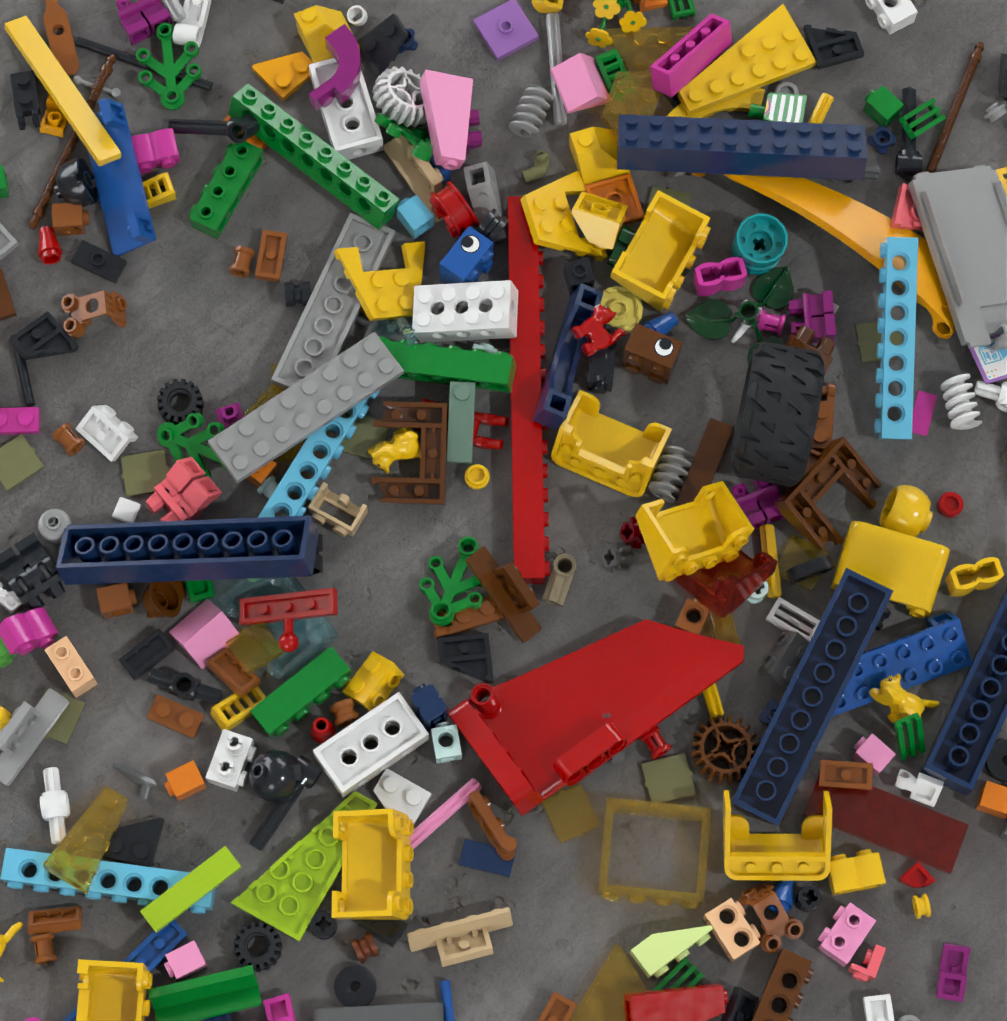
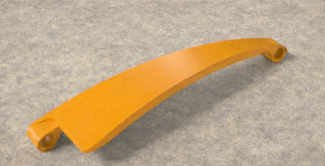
(859, 229)

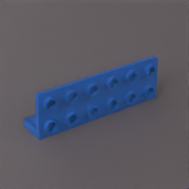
(121, 186)
(915, 657)

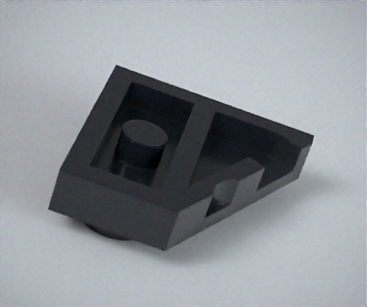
(383, 43)
(833, 46)
(42, 339)
(467, 655)
(136, 843)

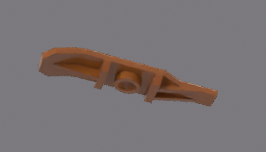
(61, 45)

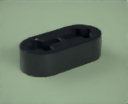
(810, 569)

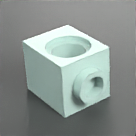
(450, 753)

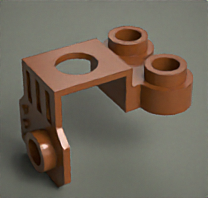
(110, 304)
(759, 898)

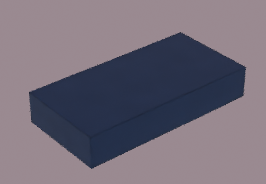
(484, 858)

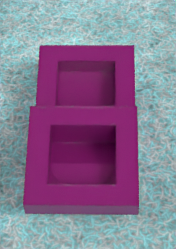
(952, 972)

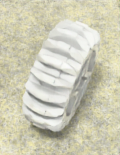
(400, 96)

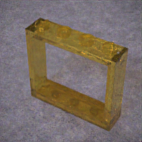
(658, 810)

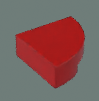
(917, 877)

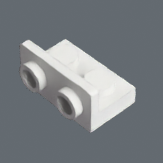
(106, 431)

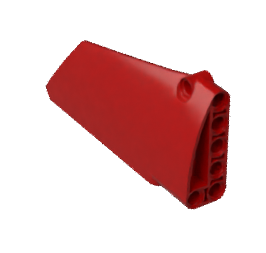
(550, 721)

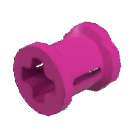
(771, 322)

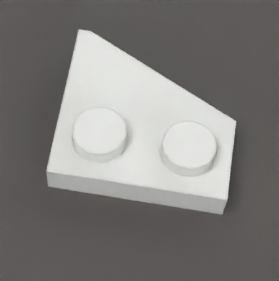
(401, 794)

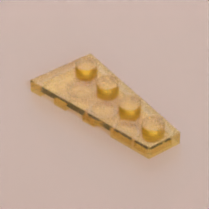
(83, 847)

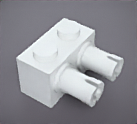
(230, 760)

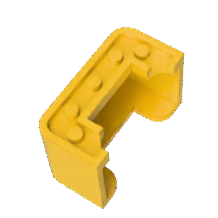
(113, 991)

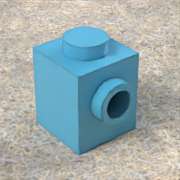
(415, 216)

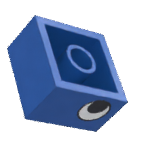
(467, 259)

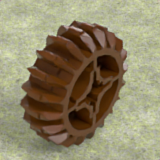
(719, 738)

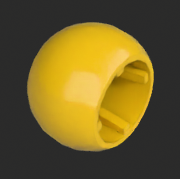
(906, 511)

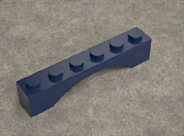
(558, 384)

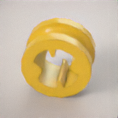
(921, 906)

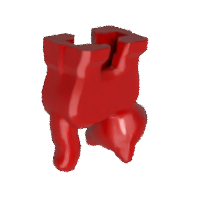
(595, 332)

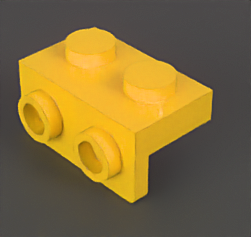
(373, 681)

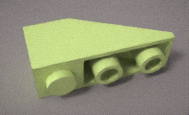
(662, 948)

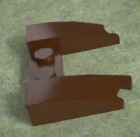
(433, 422)
(835, 462)

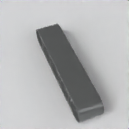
(397, 1012)

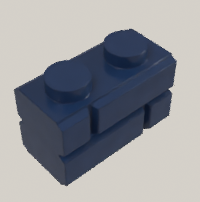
(428, 706)

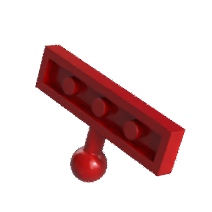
(288, 608)

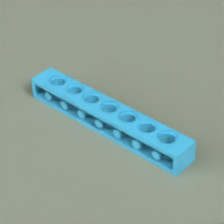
(907, 250)
(319, 468)
(18, 860)

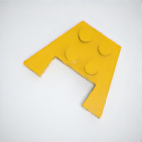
(552, 219)
(385, 292)

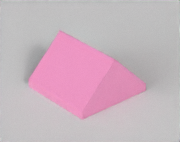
(579, 83)
(204, 632)

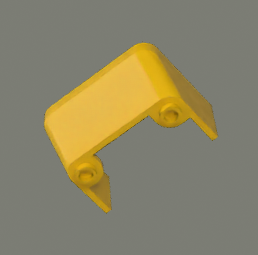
(777, 855)

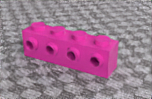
(691, 55)

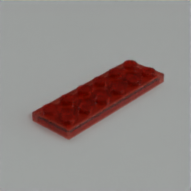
(893, 824)

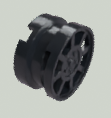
(492, 225)

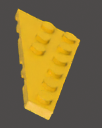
(758, 59)

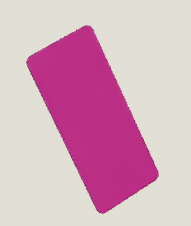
(923, 412)

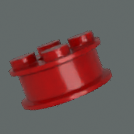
(453, 209)

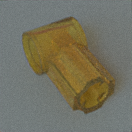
(724, 628)

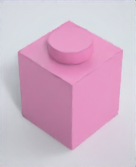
(873, 751)
(185, 961)

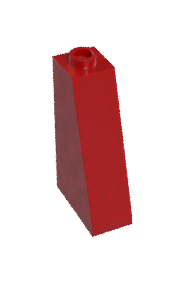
(677, 1004)

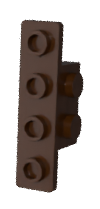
(507, 592)

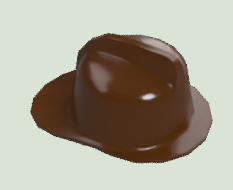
(164, 599)

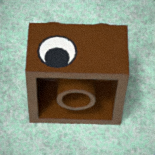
(651, 354)

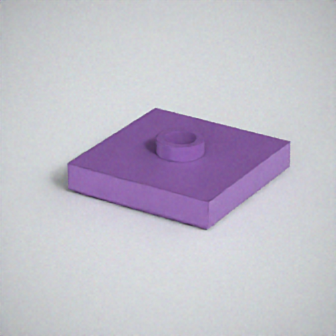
(505, 29)

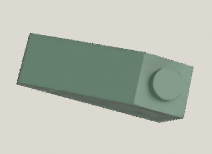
(461, 422)

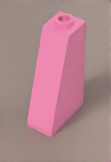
(447, 115)

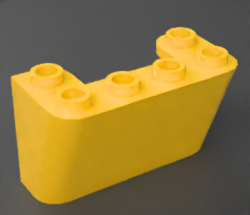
(661, 251)
(694, 533)
(374, 865)

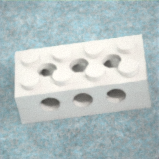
(339, 120)
(442, 317)
(371, 727)

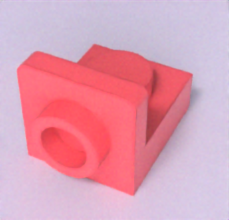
(872, 961)

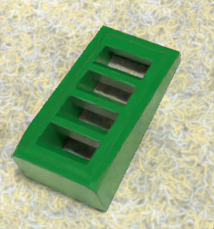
(605, 59)

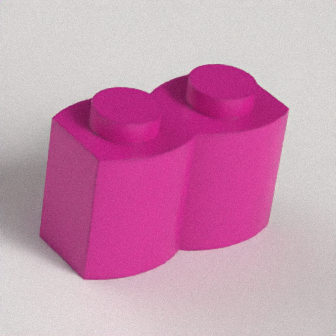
(156, 150)
(723, 276)
(28, 631)

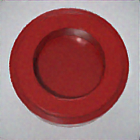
(950, 504)

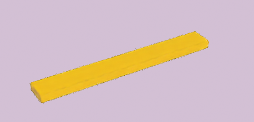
(62, 91)

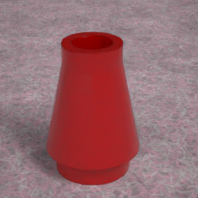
(49, 248)
(322, 736)

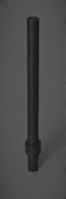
(131, 59)

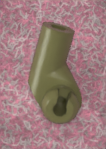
(540, 167)

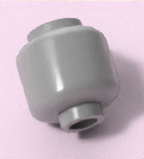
(56, 518)

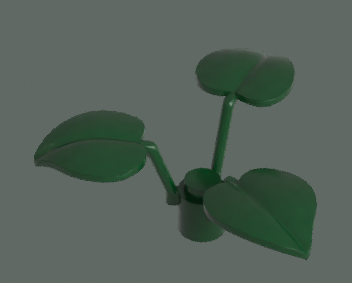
(712, 316)

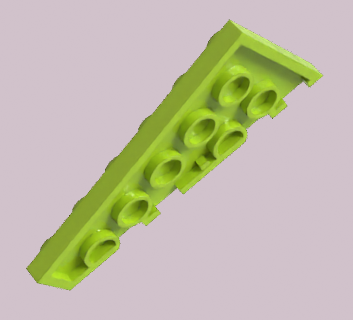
(301, 878)

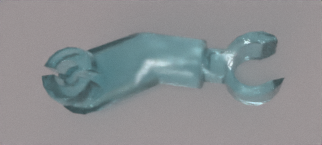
(401, 327)

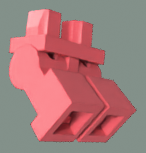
(183, 492)

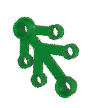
(170, 69)
(422, 147)
(194, 444)
(451, 586)

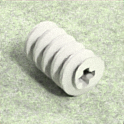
(958, 402)

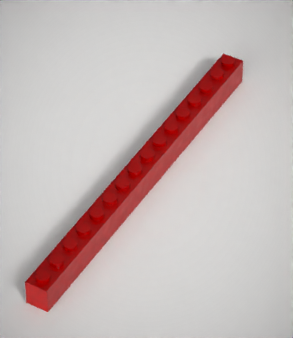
(526, 434)

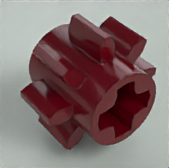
(631, 533)

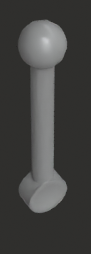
(115, 93)

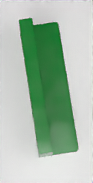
(207, 996)

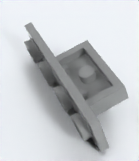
(26, 732)

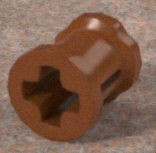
(241, 261)
(68, 439)
(44, 948)

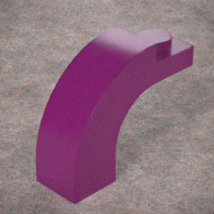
(343, 83)

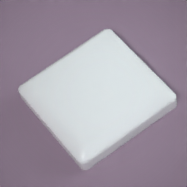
(126, 510)

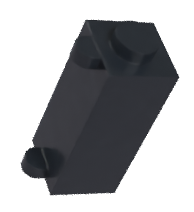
(602, 367)

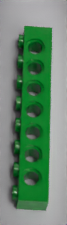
(315, 157)

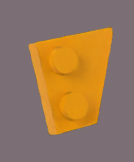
(284, 73)

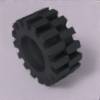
(179, 388)
(258, 930)

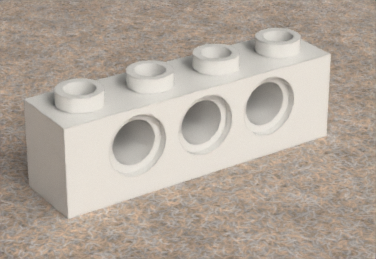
(893, 17)

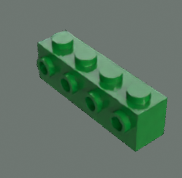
(226, 188)
(301, 692)

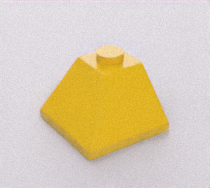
(313, 27)
(595, 154)
(599, 219)

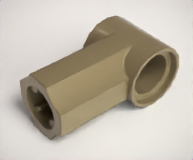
(559, 582)

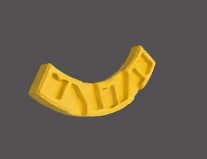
(740, 103)

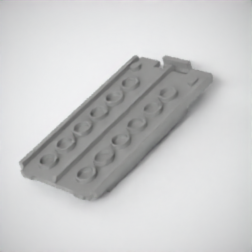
(967, 238)

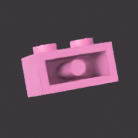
(846, 933)

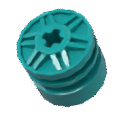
(761, 231)

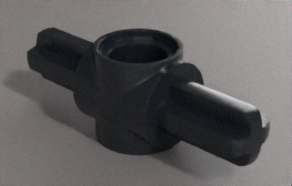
(172, 683)

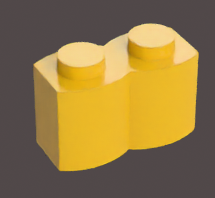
(968, 577)
(856, 872)

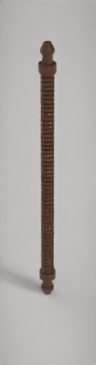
(974, 59)
(39, 211)

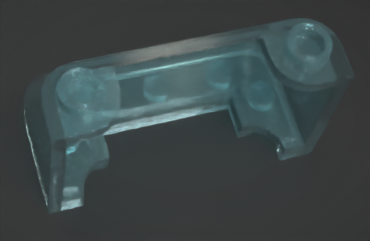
(312, 633)

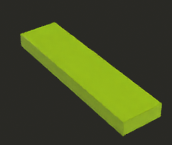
(190, 889)

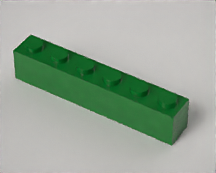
(453, 364)

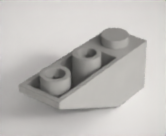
(484, 193)

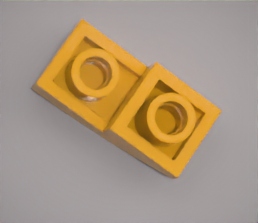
(53, 120)

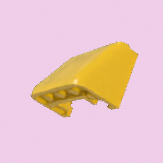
(607, 448)
(896, 561)

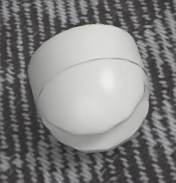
(356, 12)

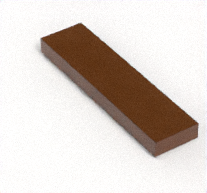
(706, 460)

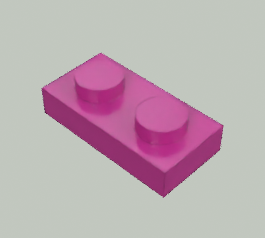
(19, 421)

